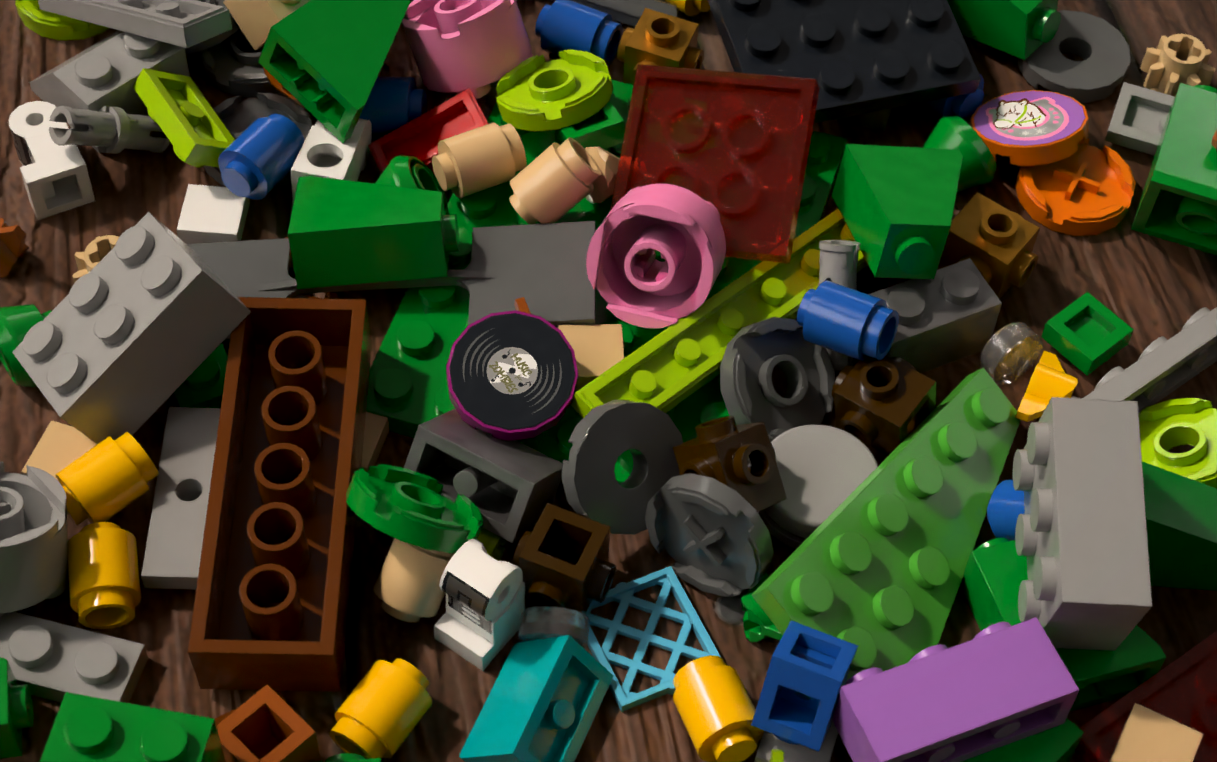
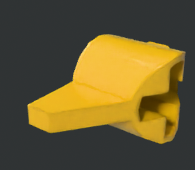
(1046, 382)

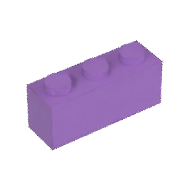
(957, 698)

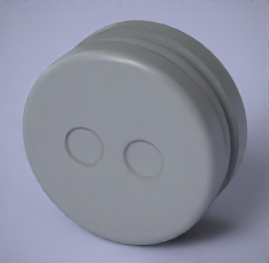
(817, 473)

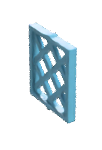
(623, 594)

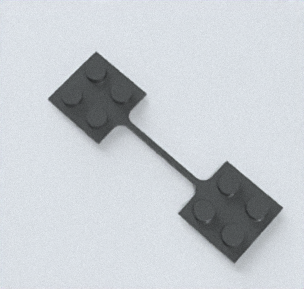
(506, 263)

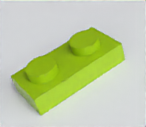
(183, 116)

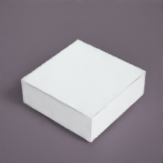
(212, 215)

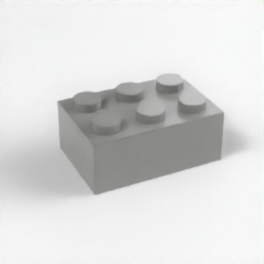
(129, 332)
(1083, 523)

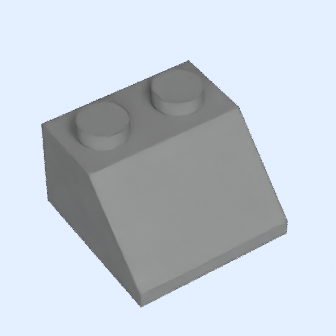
(107, 72)

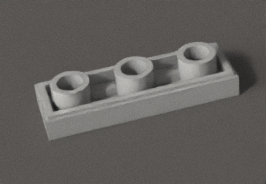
(181, 499)

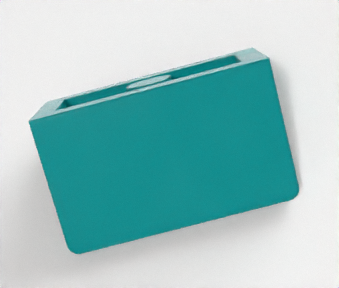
(539, 704)

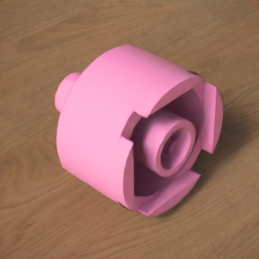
(465, 42)
(624, 254)

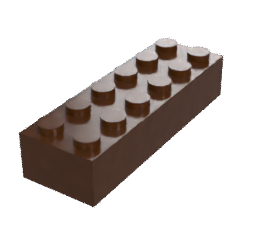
(277, 506)

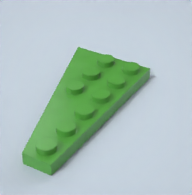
(900, 542)

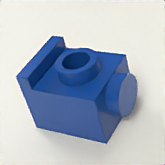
(803, 685)

